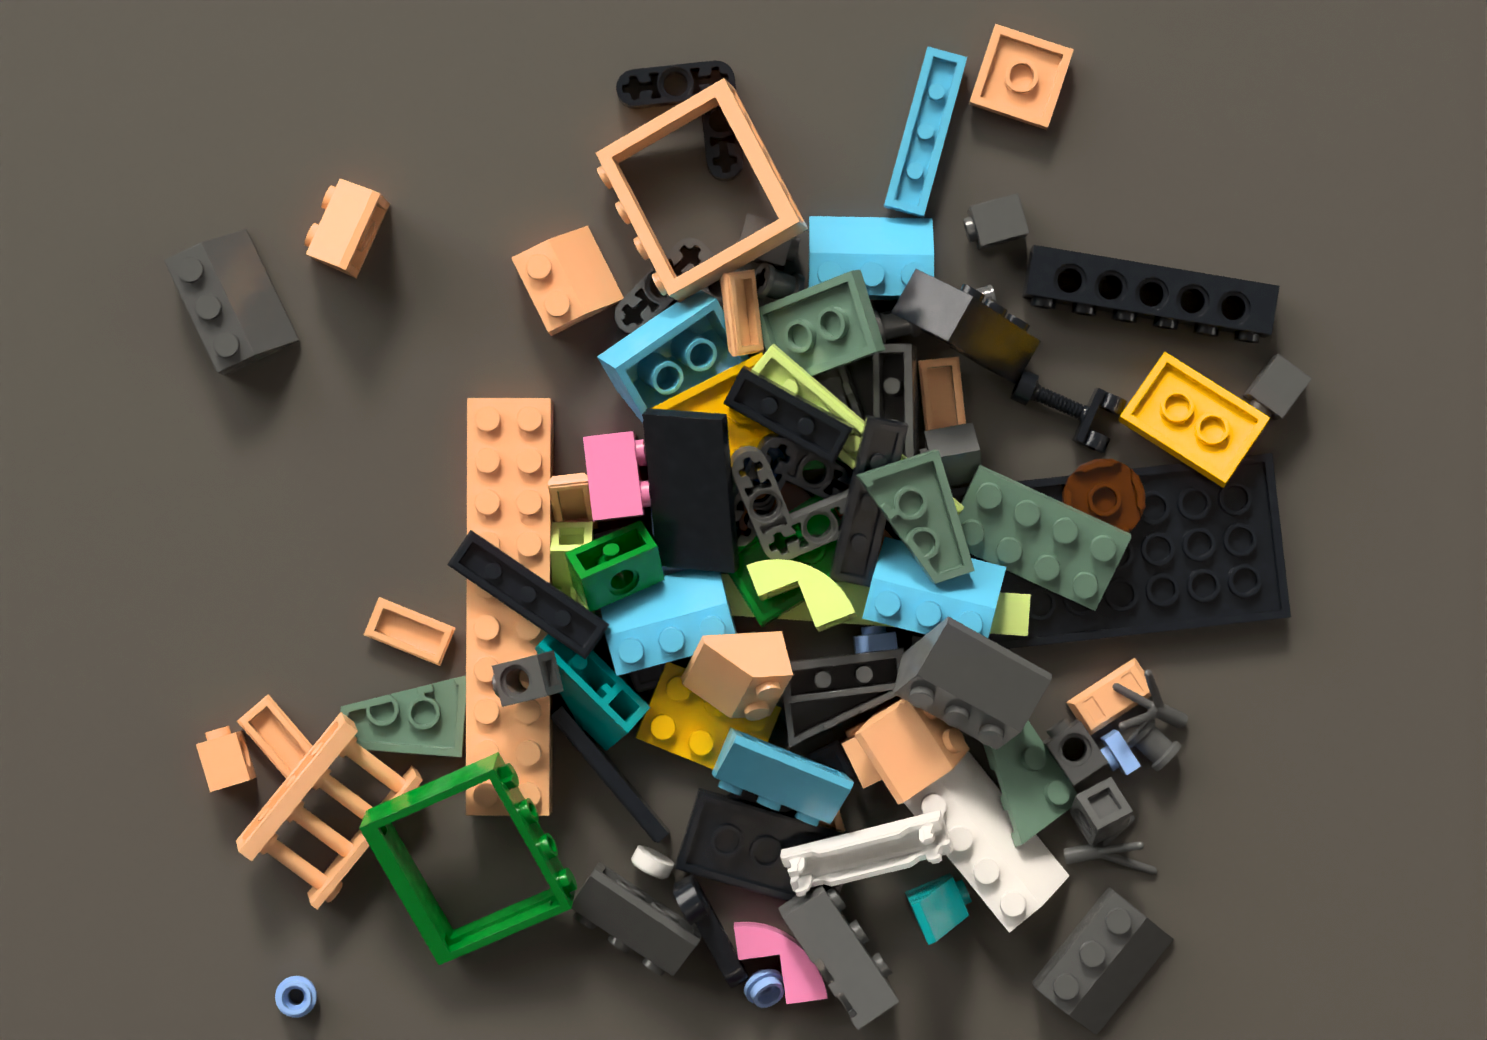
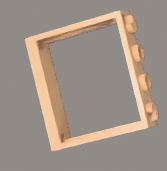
(785, 228)

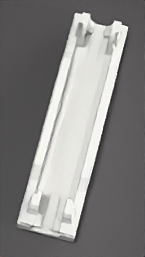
(867, 852)

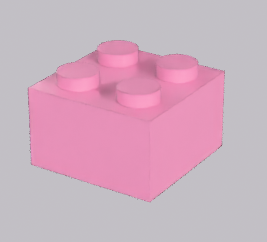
(615, 476)

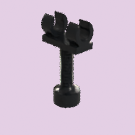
(1030, 389)

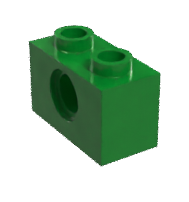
(614, 566)

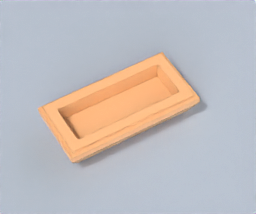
(741, 312)
(941, 392)
(571, 498)
(409, 631)
(1101, 704)
(275, 735)

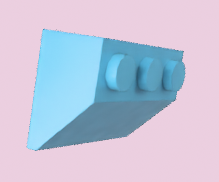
(880, 247)
(670, 353)
(908, 600)
(667, 620)
(781, 778)

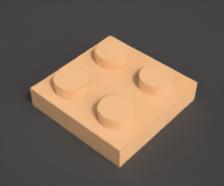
(1021, 76)

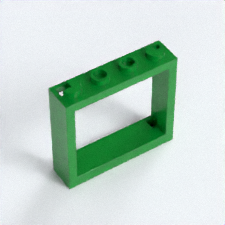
(416, 895)

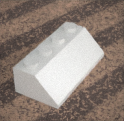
(1006, 877)

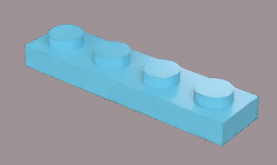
(925, 132)

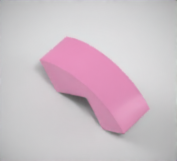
(800, 976)

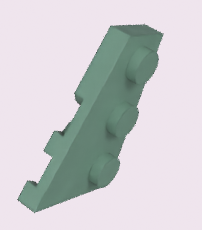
(922, 512)
(414, 720)
(1030, 783)

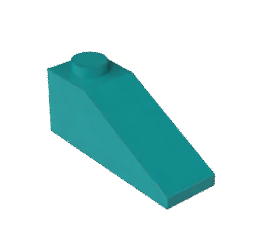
(595, 694)
(939, 906)

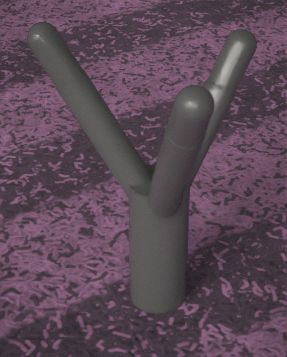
(1156, 708)
(1104, 851)

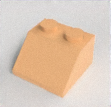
(346, 227)
(567, 279)
(740, 673)
(910, 747)

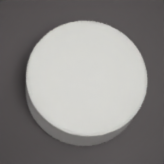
(652, 862)

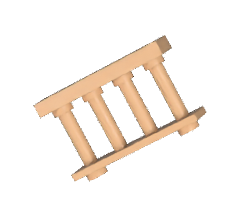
(288, 805)

